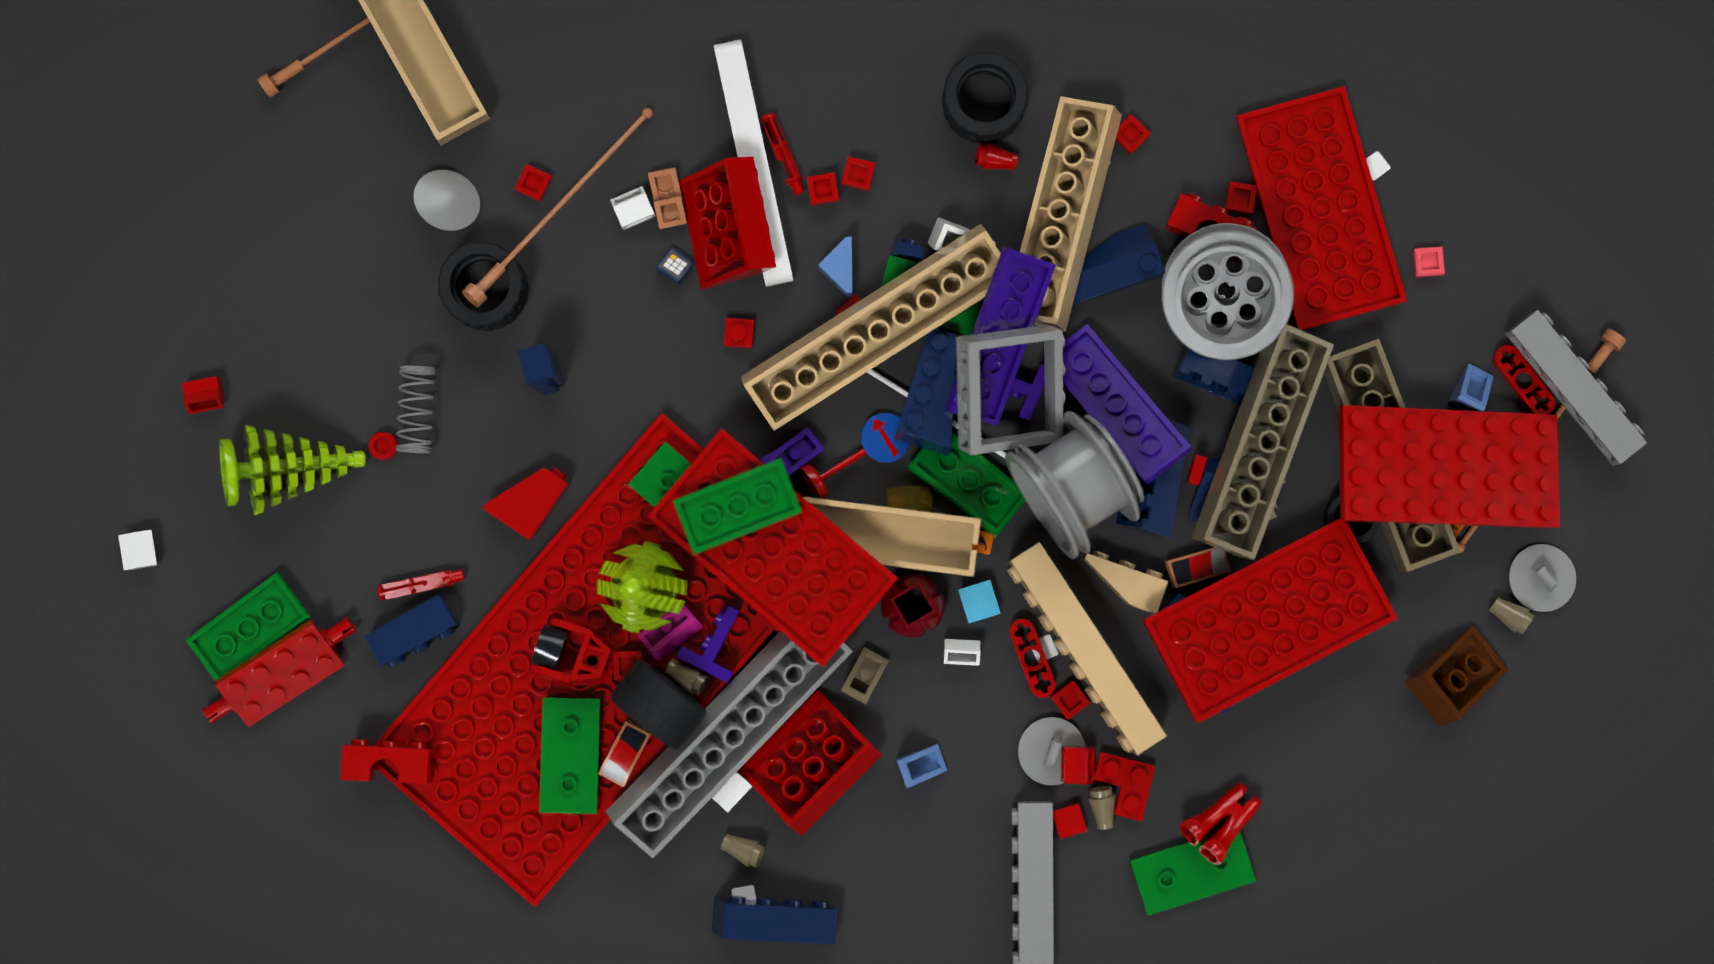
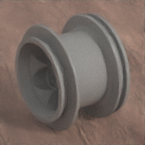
(1238, 334)
(1076, 482)

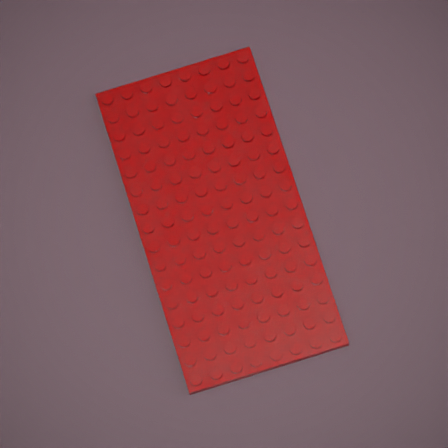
(488, 704)

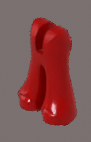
(1218, 845)

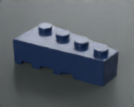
(1220, 377)
(924, 415)

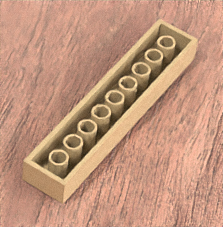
(874, 328)

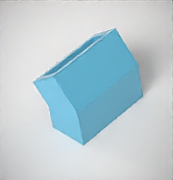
(979, 601)

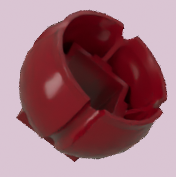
(928, 621)

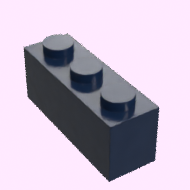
(541, 368)
(412, 631)

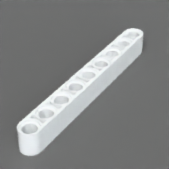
(750, 143)

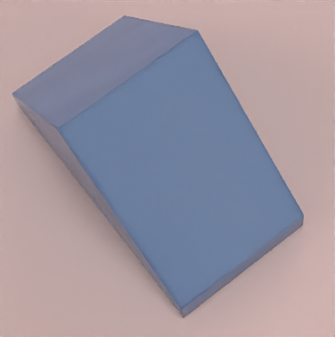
(838, 266)
(1472, 389)
(921, 765)

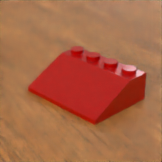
(727, 222)
(809, 762)

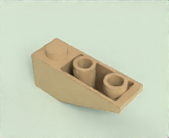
(1132, 586)

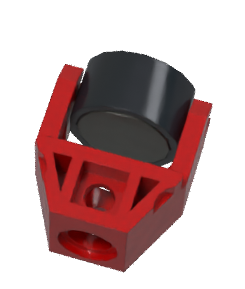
(551, 647)

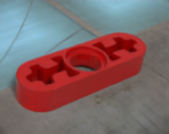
(1517, 359)
(1043, 661)

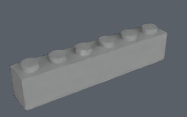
(1576, 388)
(1033, 882)

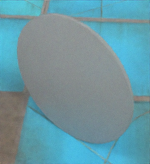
(446, 200)
(1542, 578)
(1041, 748)

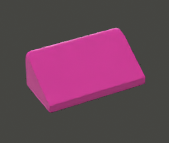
(669, 637)

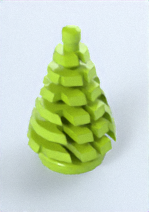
(272, 467)
(642, 587)

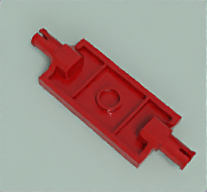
(280, 672)

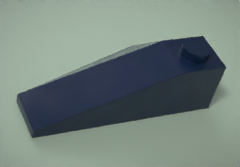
(1119, 264)

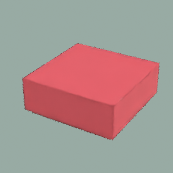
(1428, 262)

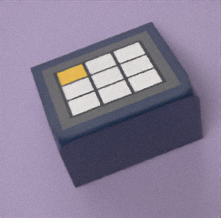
(675, 266)

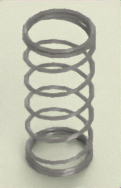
(418, 370)

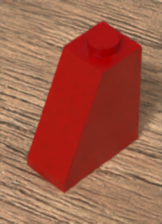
(529, 502)

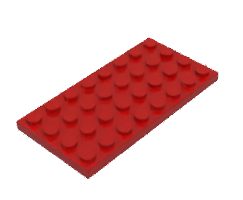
(1321, 207)
(1448, 467)
(794, 572)
(1269, 620)

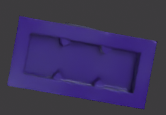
(1030, 392)
(796, 451)
(712, 646)

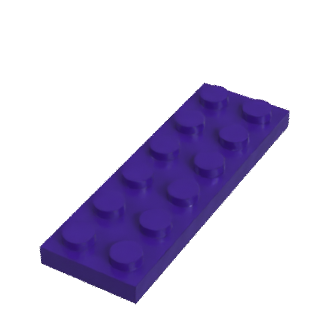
(1009, 304)
(1120, 406)

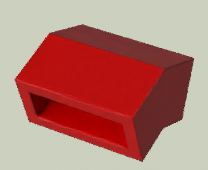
(203, 395)
(1077, 764)

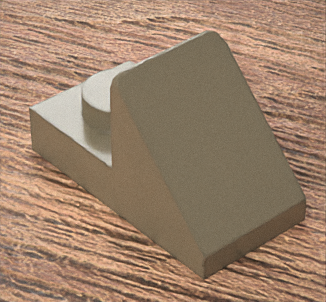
(864, 675)

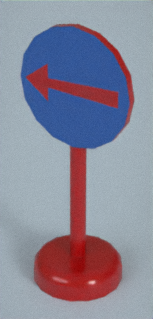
(877, 443)

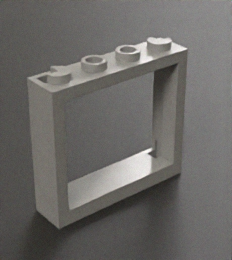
(969, 388)

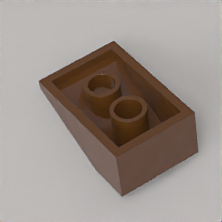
(1456, 677)

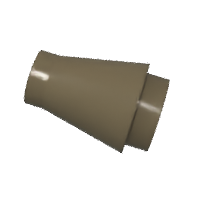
(1512, 615)
(687, 676)
(1102, 805)
(743, 849)

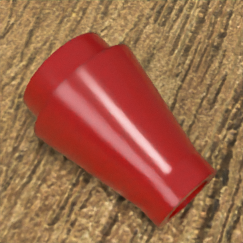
(993, 157)

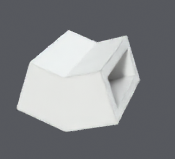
(632, 208)
(137, 550)
(969, 647)
(732, 791)

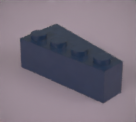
(1160, 498)
(774, 921)

